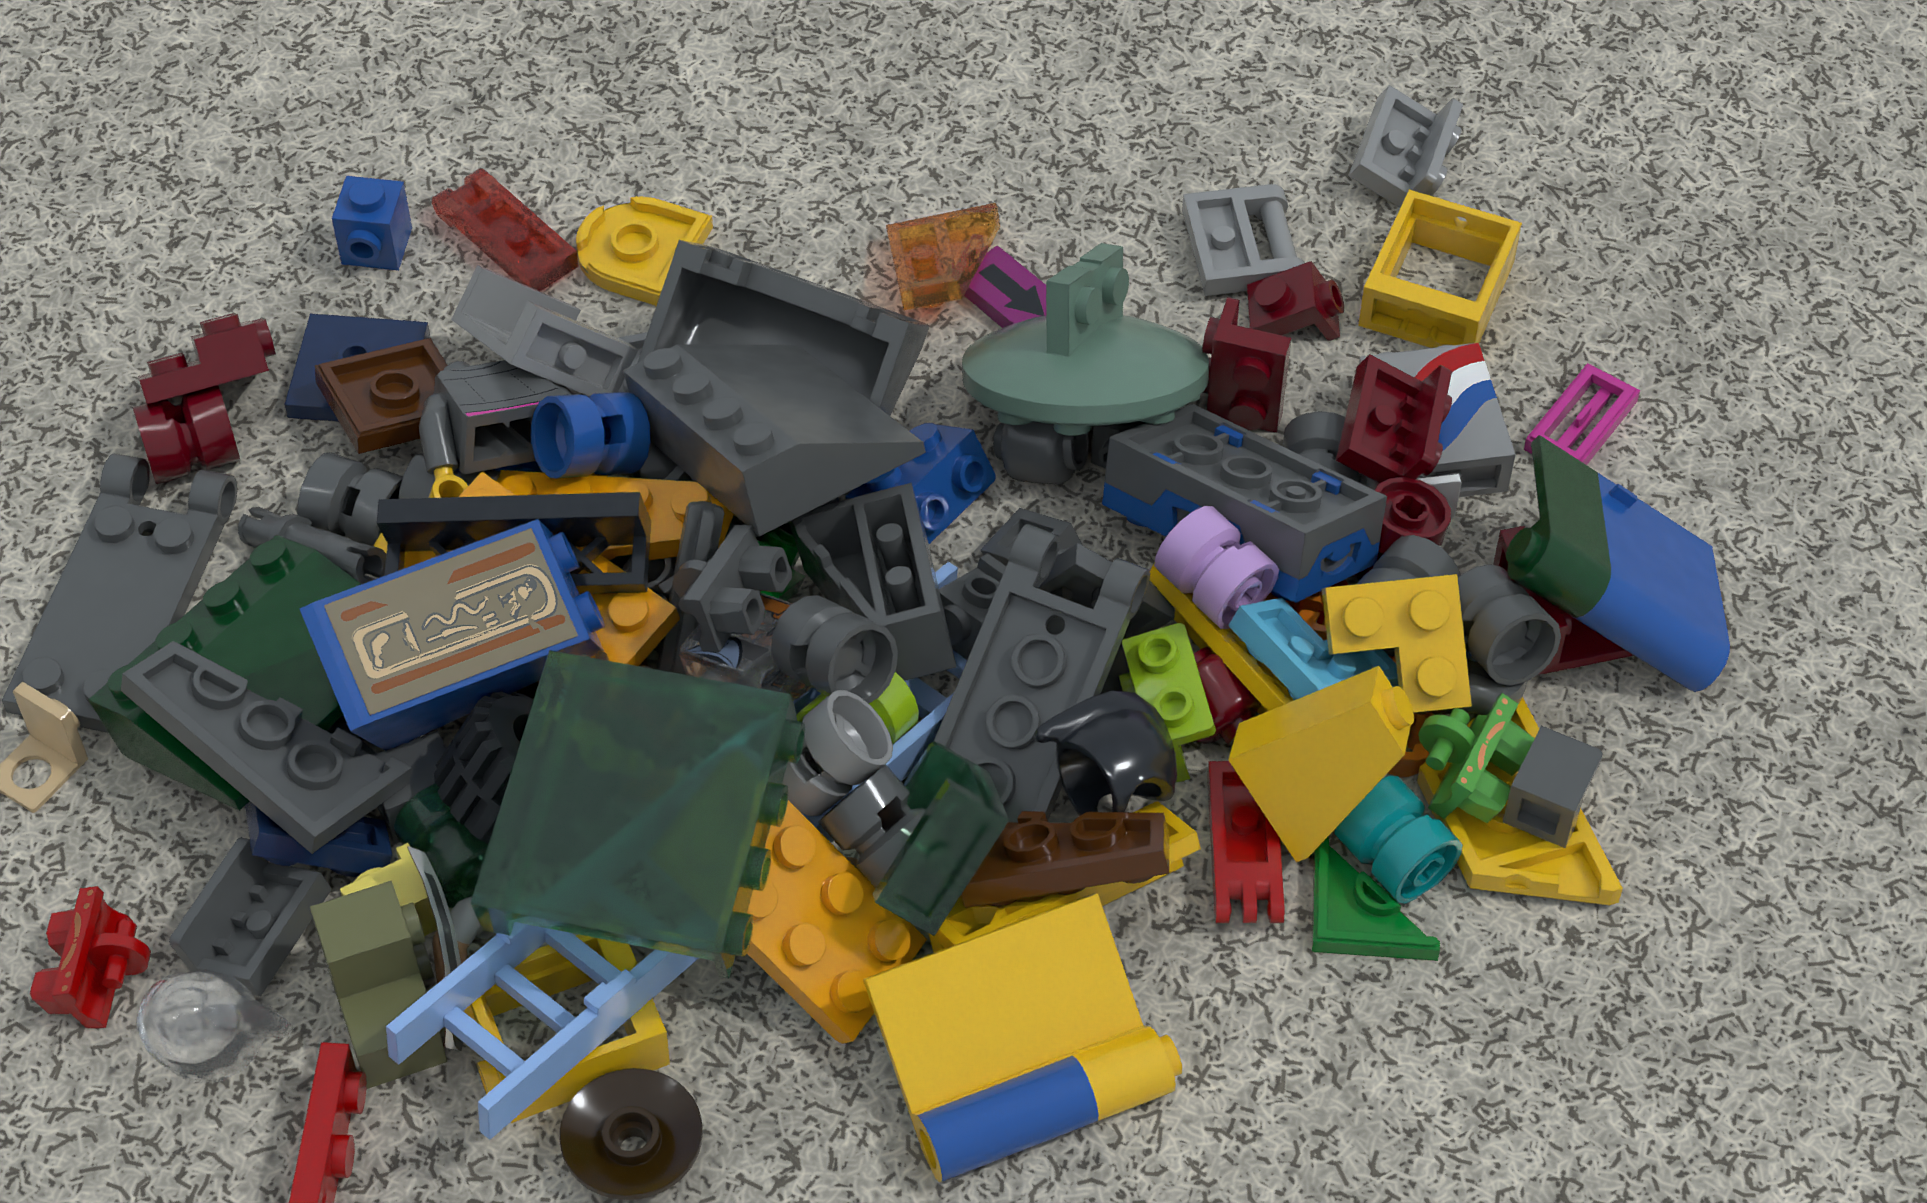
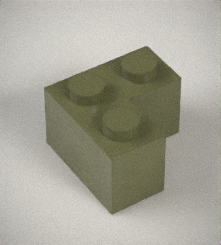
(377, 973)

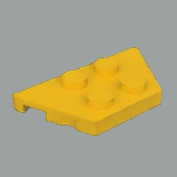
(1519, 863)

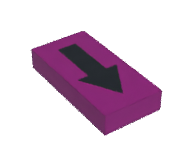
(1006, 289)

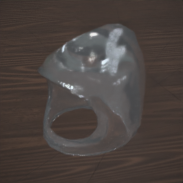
(205, 1025)

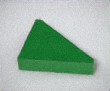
(1359, 916)

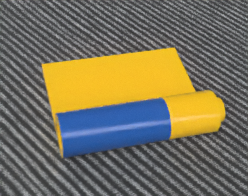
(1018, 1038)

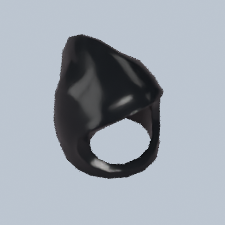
(1112, 748)

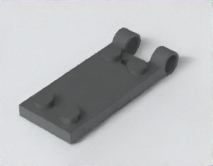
(121, 584)
(1027, 675)

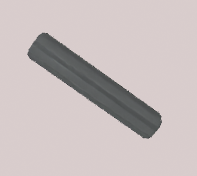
(698, 542)

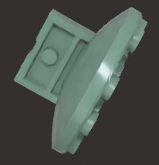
(1085, 357)

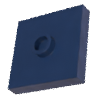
(337, 338)

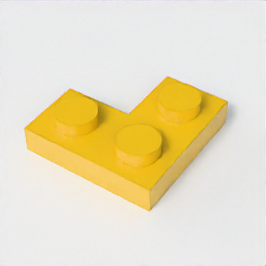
(1417, 620)

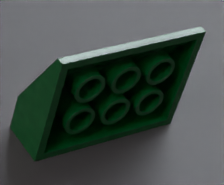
(253, 630)

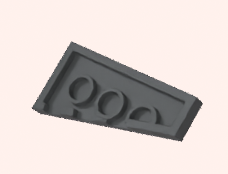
(264, 748)

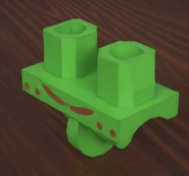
(1469, 751)

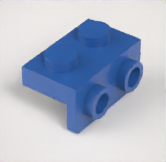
(943, 478)

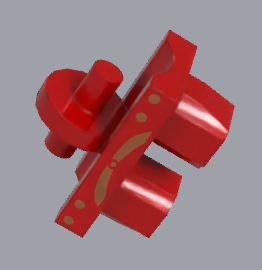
(95, 954)

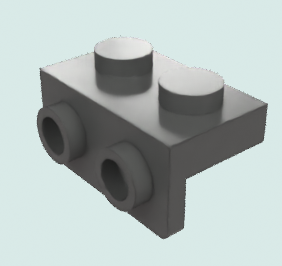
(248, 917)

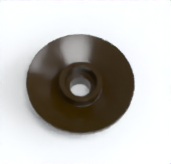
(627, 1106)

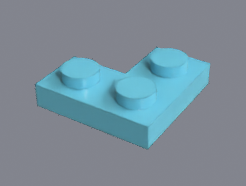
(1296, 652)

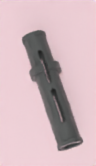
(349, 555)

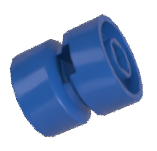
(590, 434)

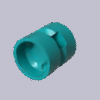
(1403, 844)

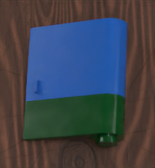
(1622, 570)

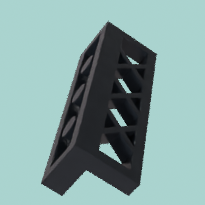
(584, 518)

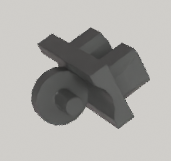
(728, 586)

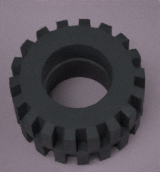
(481, 759)

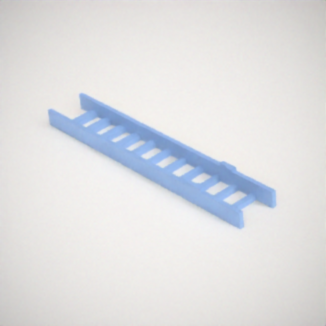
(618, 992)

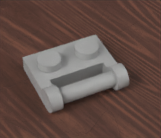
(1225, 240)

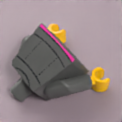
(479, 421)

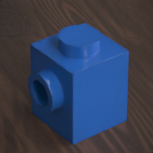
(372, 222)

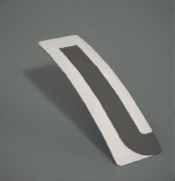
(444, 925)

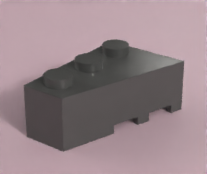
(879, 565)

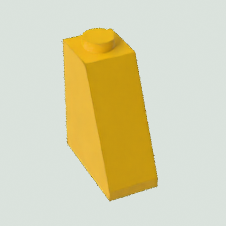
(1322, 755)

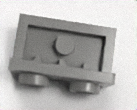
(1405, 146)

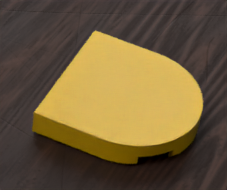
(634, 244)

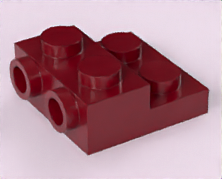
(223, 354)

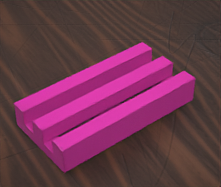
(1605, 427)

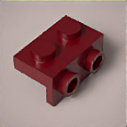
(1245, 371)
(1394, 421)

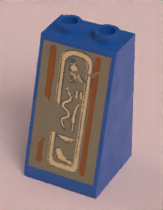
(451, 630)

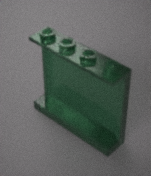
(640, 809)

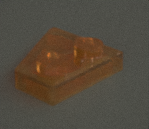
(941, 253)

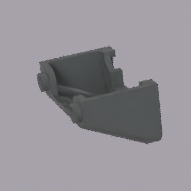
(737, 301)

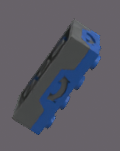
(1293, 509)

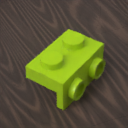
(1169, 679)

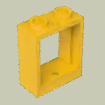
(1429, 314)
(552, 973)

